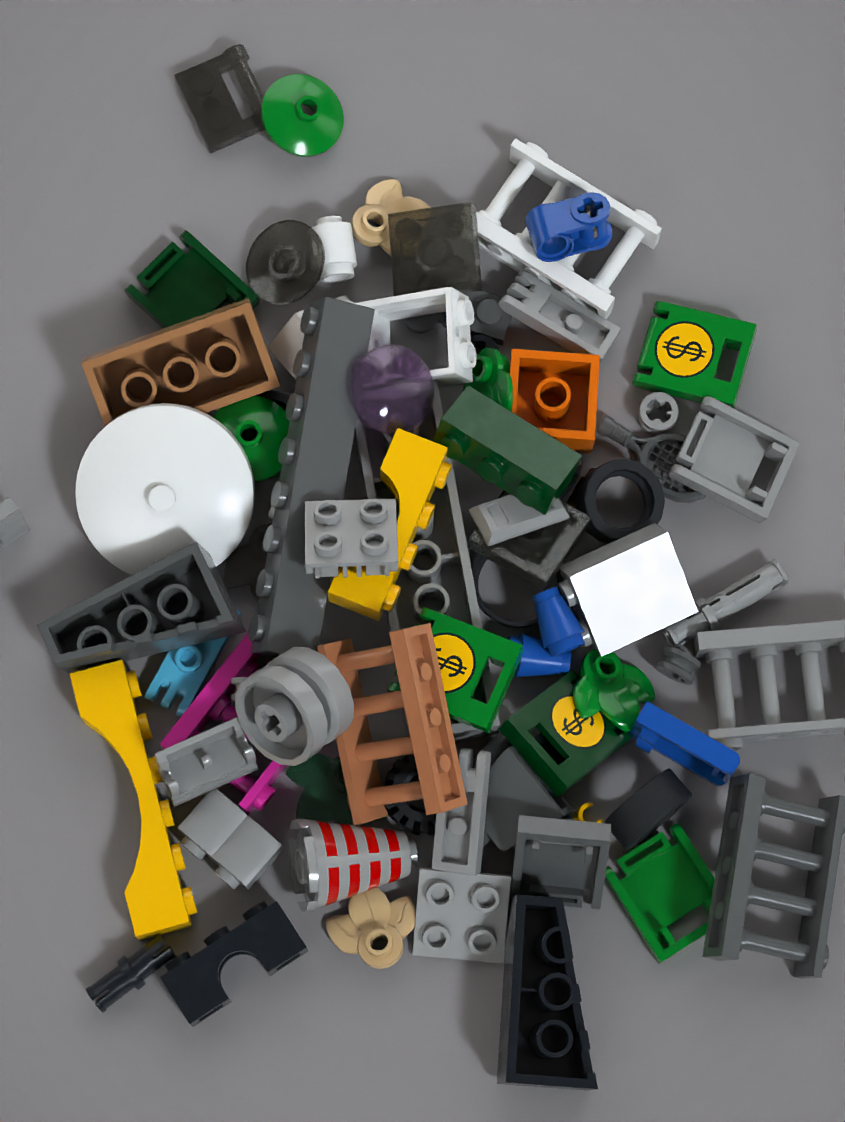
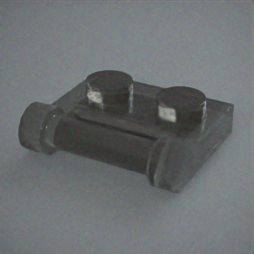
(212, 102)

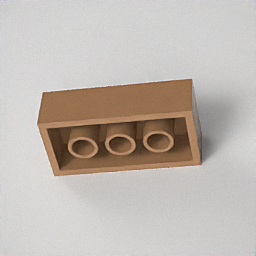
(189, 364)

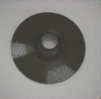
(272, 255)

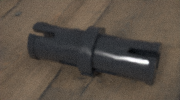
(131, 973)

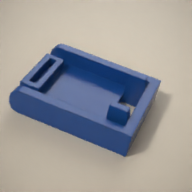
(684, 745)

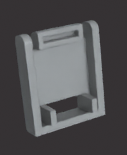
(725, 456)

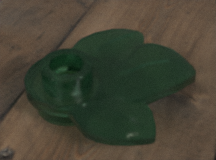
(323, 791)

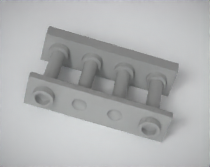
(763, 645)

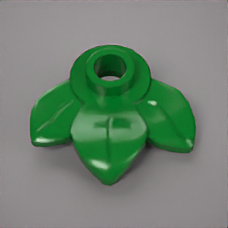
(492, 377)
(614, 693)

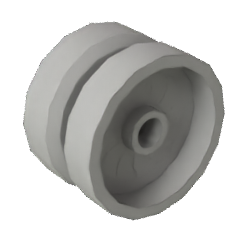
(294, 706)

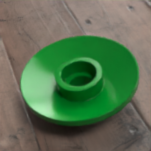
(290, 126)
(269, 422)

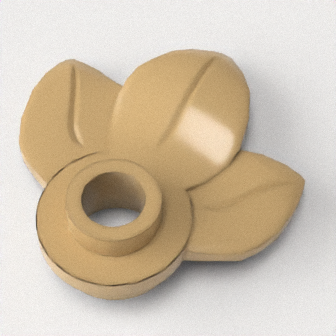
(380, 201)
(370, 919)

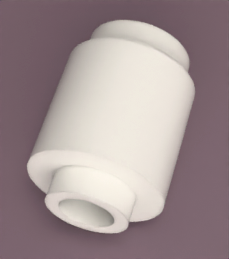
(338, 248)

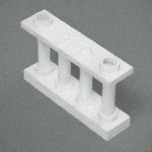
(518, 250)

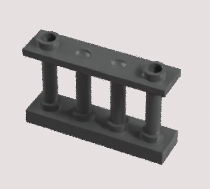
(735, 890)

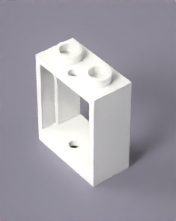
(458, 318)

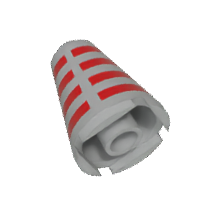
(345, 860)

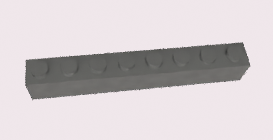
(313, 469)

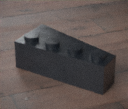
(541, 1008)

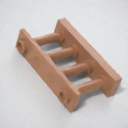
(427, 720)

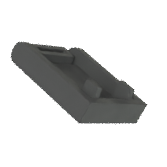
(561, 859)

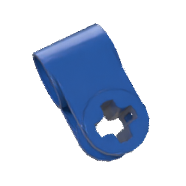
(567, 229)

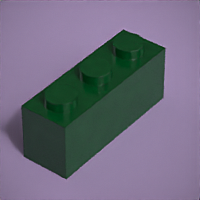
(506, 450)

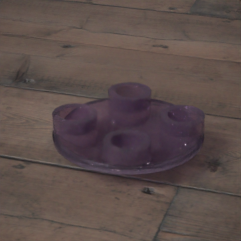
(392, 389)

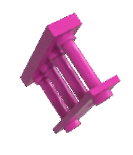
(215, 704)

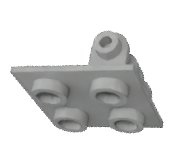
(351, 535)
(461, 915)

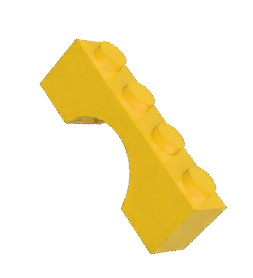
(411, 472)

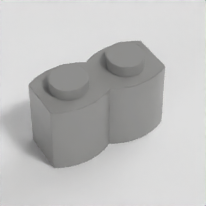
(229, 839)

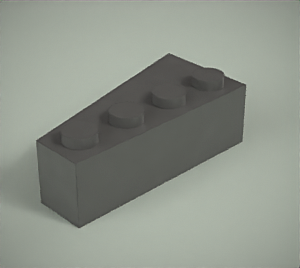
(146, 614)

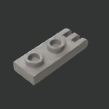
(558, 316)
(461, 830)

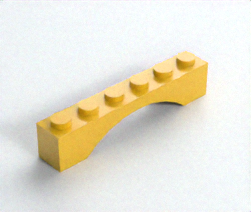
(155, 888)

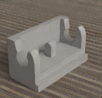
(205, 761)

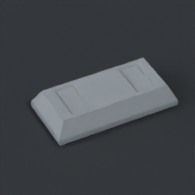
(510, 518)

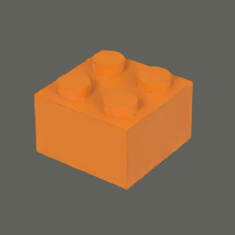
(557, 394)

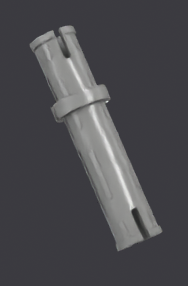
(726, 603)

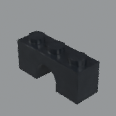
(197, 979)

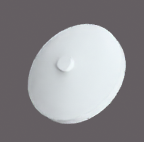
(162, 484)

